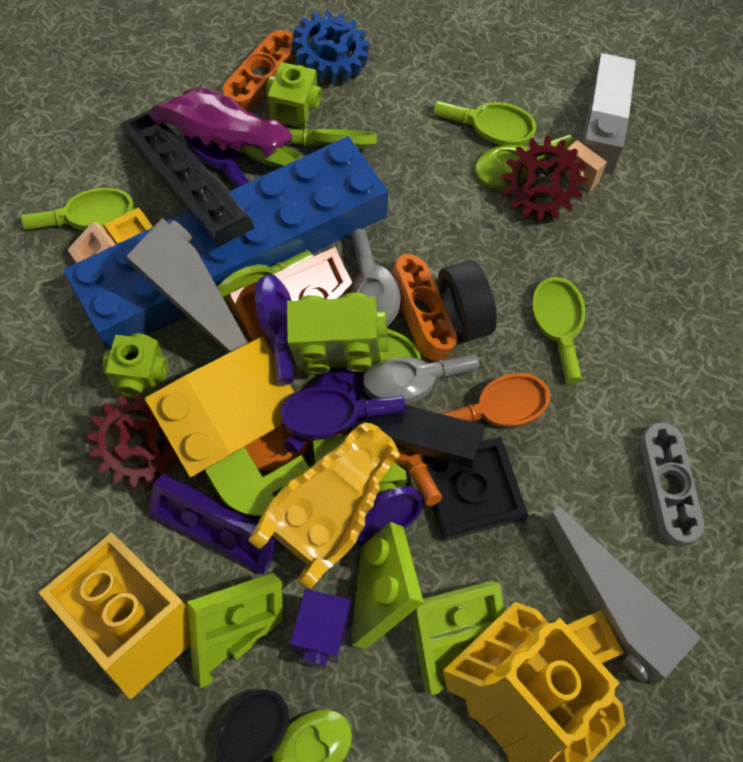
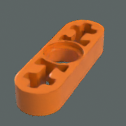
(261, 57)
(419, 322)

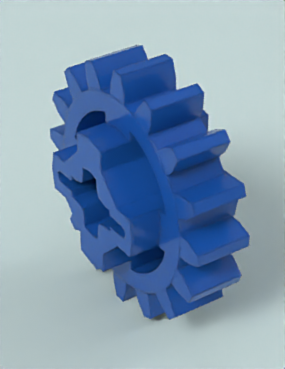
(330, 47)

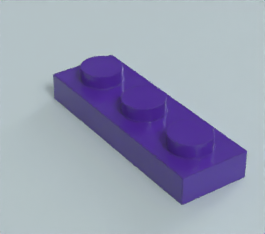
(209, 522)

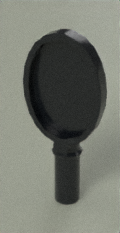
(253, 728)

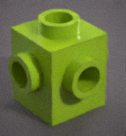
(293, 94)
(135, 365)

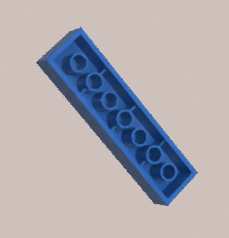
(291, 212)

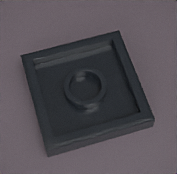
(477, 496)

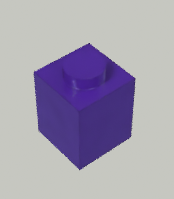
(320, 628)

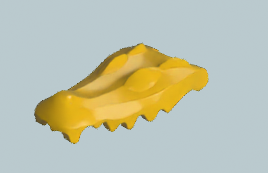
(328, 503)

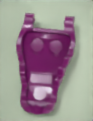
(219, 118)

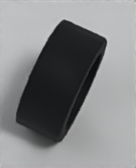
(468, 300)

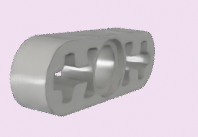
(689, 512)

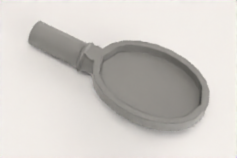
(375, 279)
(412, 376)

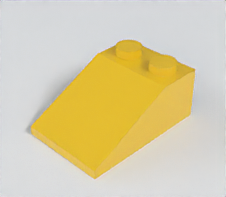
(221, 406)
(120, 614)

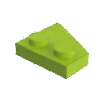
(385, 586)
(231, 622)
(450, 624)

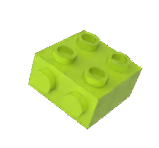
(336, 332)

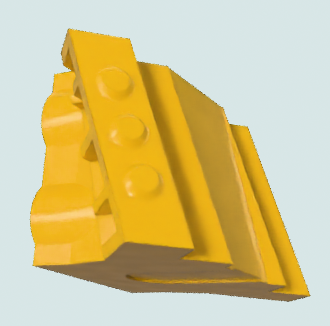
(537, 689)

